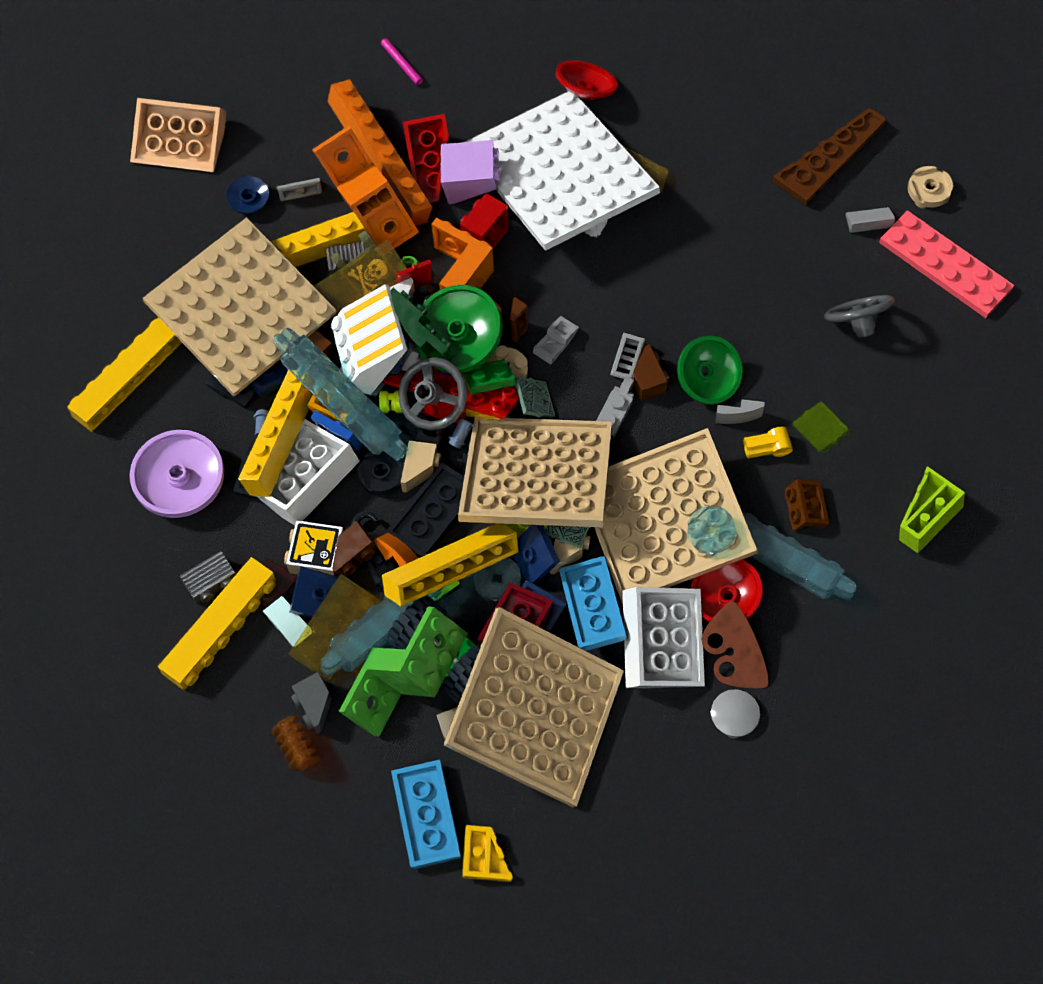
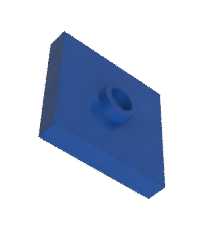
(337, 429)

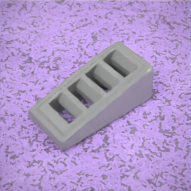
(631, 340)

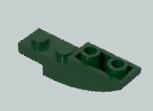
(417, 325)

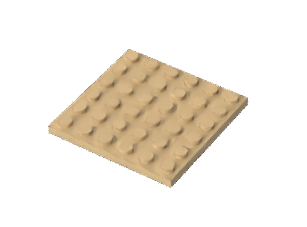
(234, 302)
(536, 472)
(651, 509)
(534, 707)

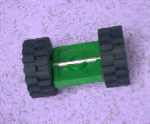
(461, 668)

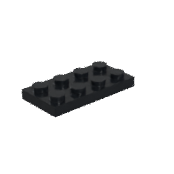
(430, 511)

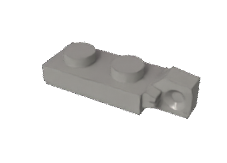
(617, 405)

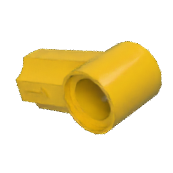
(774, 442)

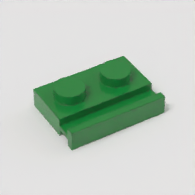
(489, 377)

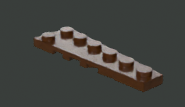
(820, 165)

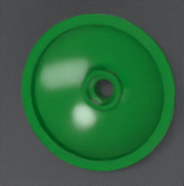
(721, 365)

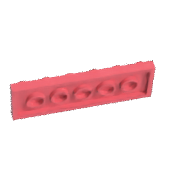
(946, 264)

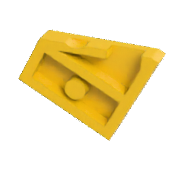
(483, 856)

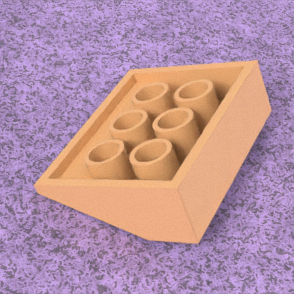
(177, 134)

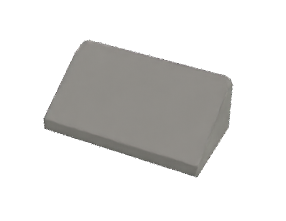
(299, 189)
(870, 219)

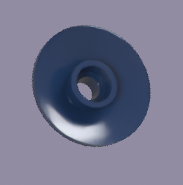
(246, 188)

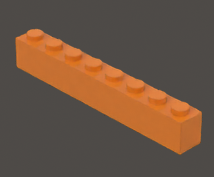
(355, 113)

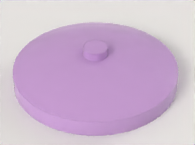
(177, 473)

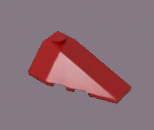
(424, 151)

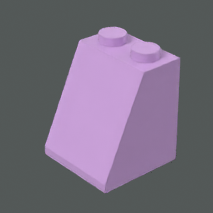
(468, 169)

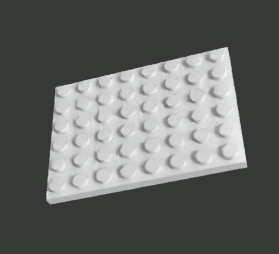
(565, 170)

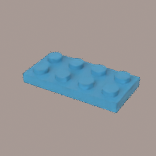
(592, 604)
(425, 814)

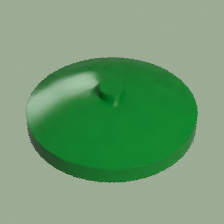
(467, 321)

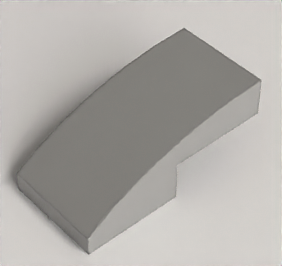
(556, 340)
(747, 411)

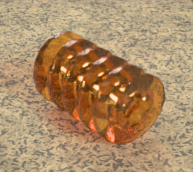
(293, 745)

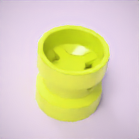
(384, 402)

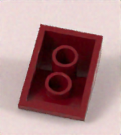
(523, 604)

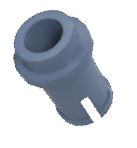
(259, 418)
(460, 433)

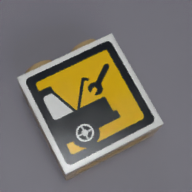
(312, 547)

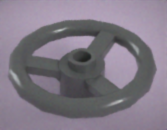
(861, 314)
(431, 393)

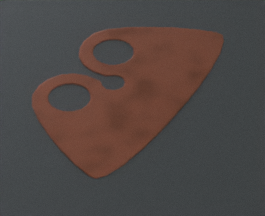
(747, 656)

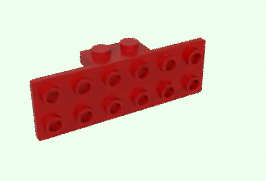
(492, 403)

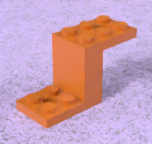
(365, 189)
(472, 256)

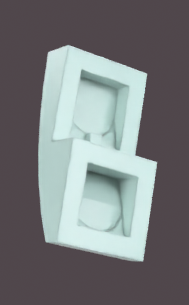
(289, 624)

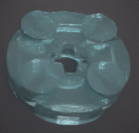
(711, 517)
(494, 591)

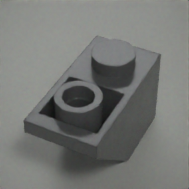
(314, 699)

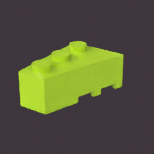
(930, 510)

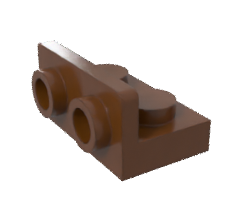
(806, 504)

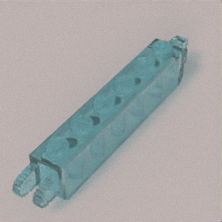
(339, 394)
(797, 562)
(369, 632)

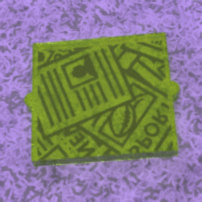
(820, 426)

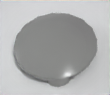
(735, 713)

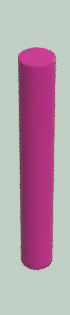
(401, 61)

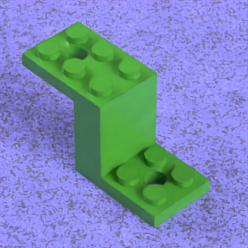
(406, 671)

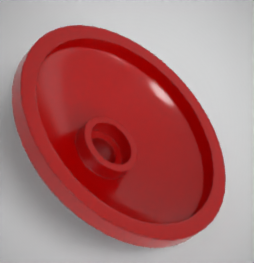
(586, 79)
(735, 579)

